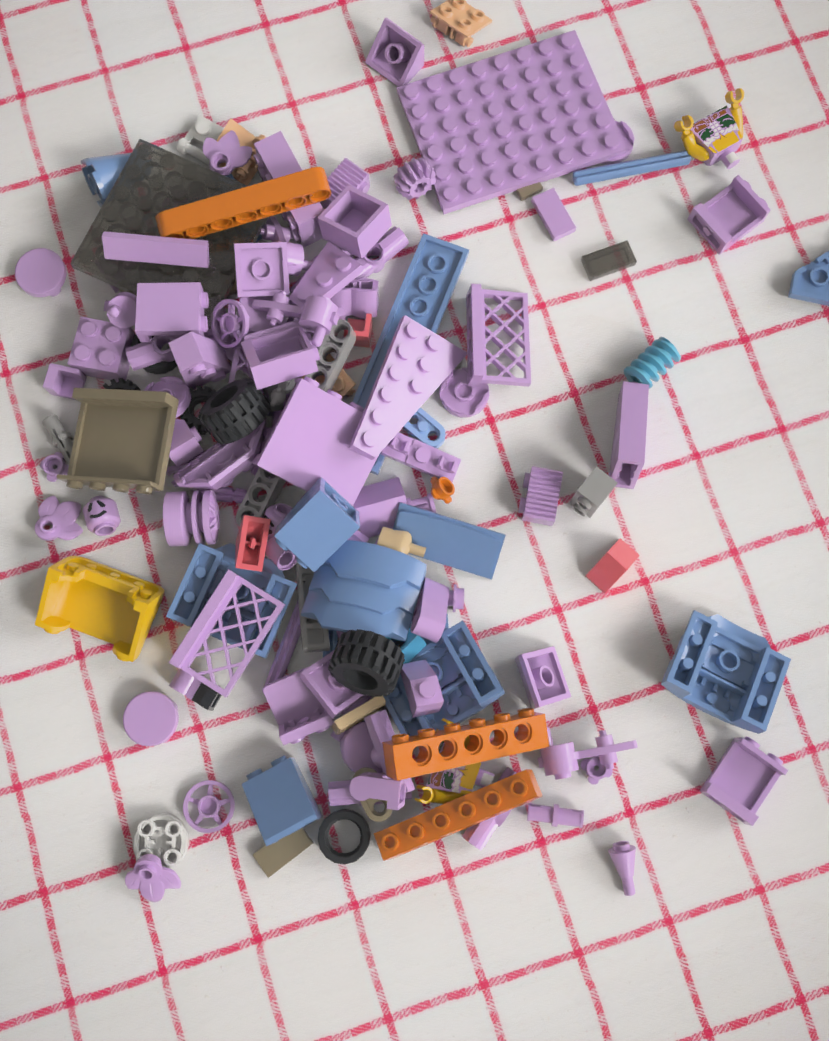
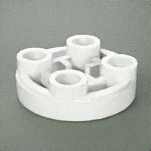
(163, 837)

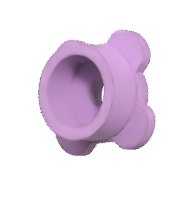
(48, 464)
(456, 598)
(595, 776)

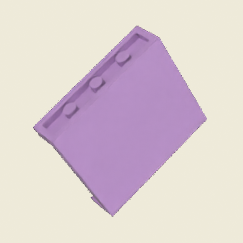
(315, 441)

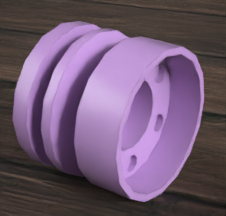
(186, 518)

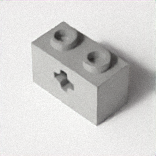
(592, 492)

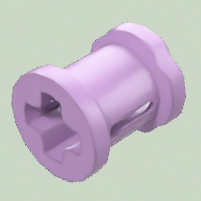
(425, 503)

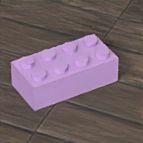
(277, 160)

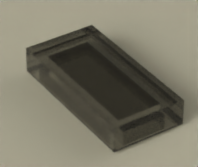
(608, 260)

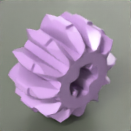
(415, 178)

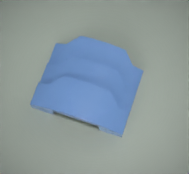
(204, 576)
(366, 590)
(726, 672)
(463, 678)

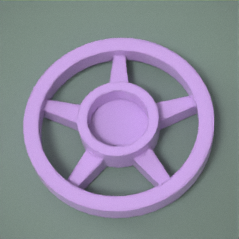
(230, 323)
(208, 806)

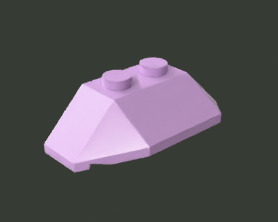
(221, 463)

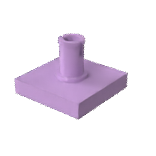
(261, 269)
(330, 693)

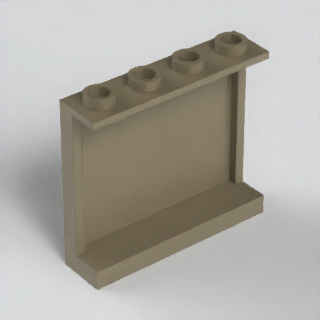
(121, 440)

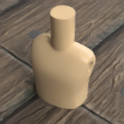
(399, 541)

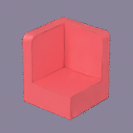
(363, 330)

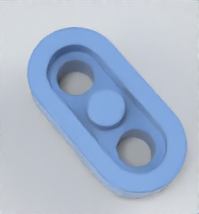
(424, 427)

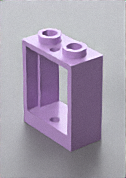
(280, 356)

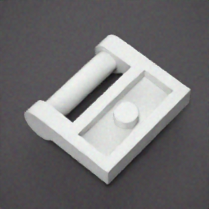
(198, 133)

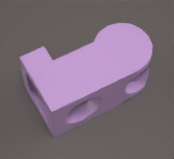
(379, 787)

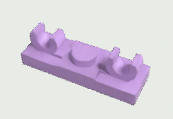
(421, 457)

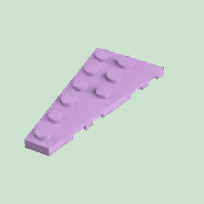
(408, 377)

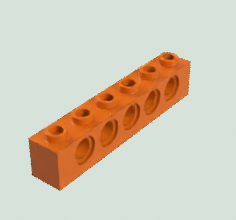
(531, 736)
(458, 814)

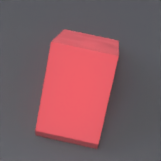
(251, 543)
(612, 565)

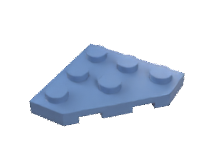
(812, 281)

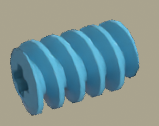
(652, 362)

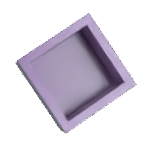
(354, 221)
(101, 349)

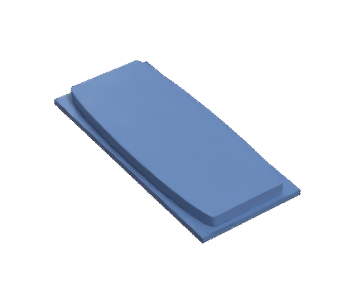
(451, 540)

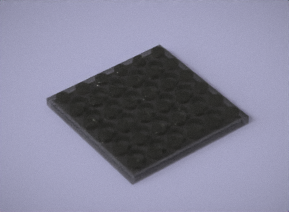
(146, 186)

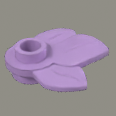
(226, 151)
(62, 518)
(151, 878)

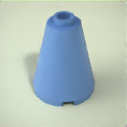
(102, 173)

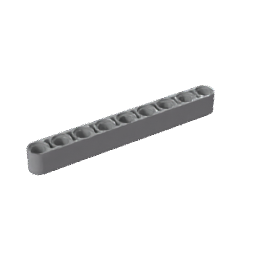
(331, 371)

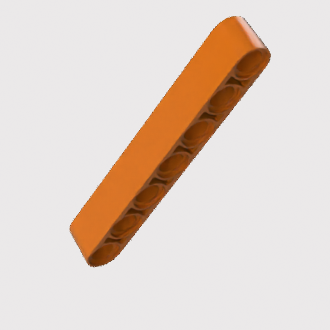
(245, 205)

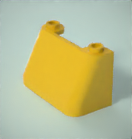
(99, 603)

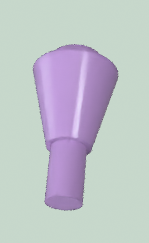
(624, 860)

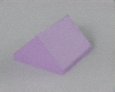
(396, 54)
(379, 506)
(542, 677)

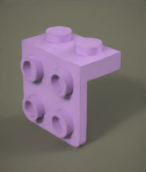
(295, 708)

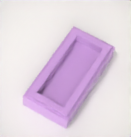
(553, 214)

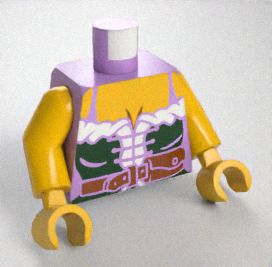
(716, 135)
(454, 782)

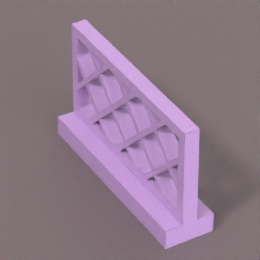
(477, 343)
(205, 625)

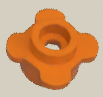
(442, 489)

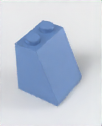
(317, 525)
(280, 800)

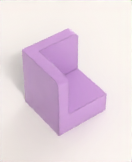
(62, 380)

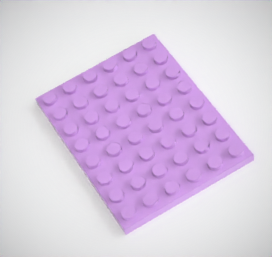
(510, 121)

